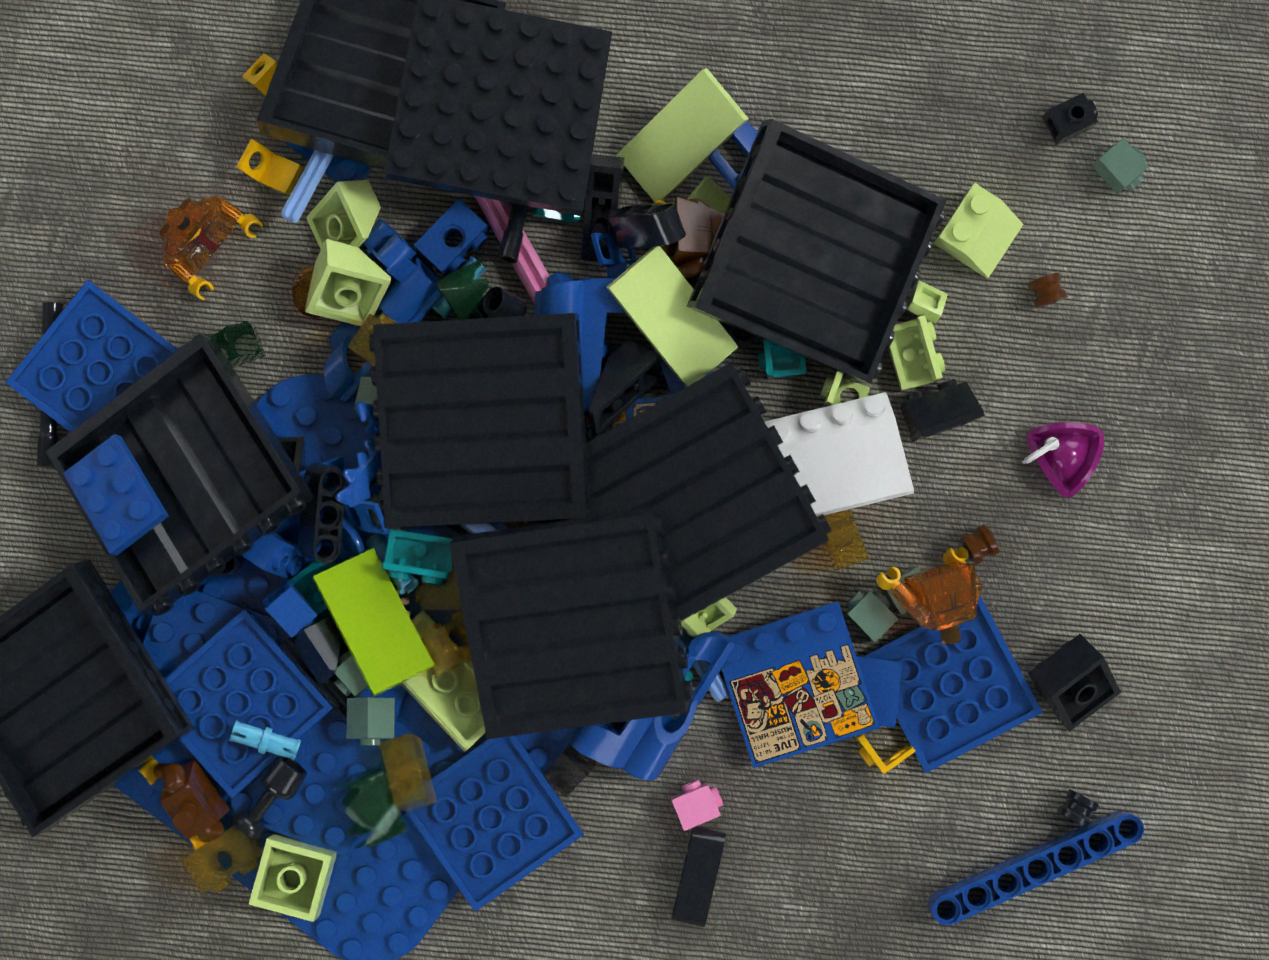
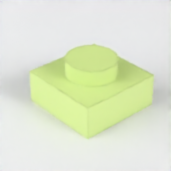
(927, 301)

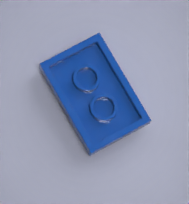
(115, 494)

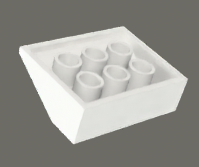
(847, 453)

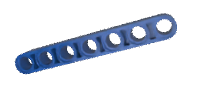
(1051, 867)

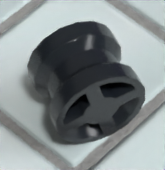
(1078, 808)

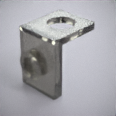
(568, 770)

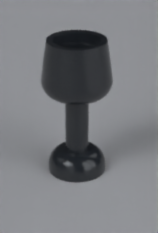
(281, 781)

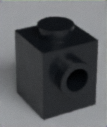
(1071, 118)

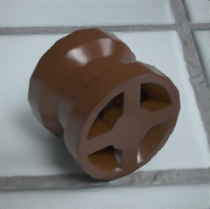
(1047, 290)
(979, 544)

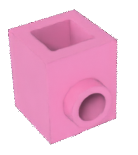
(696, 804)

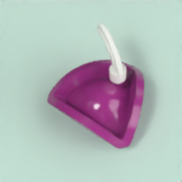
(1066, 453)

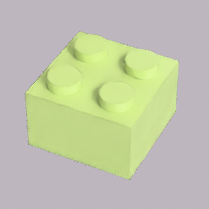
(292, 877)

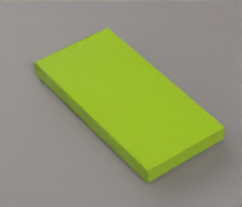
(373, 622)

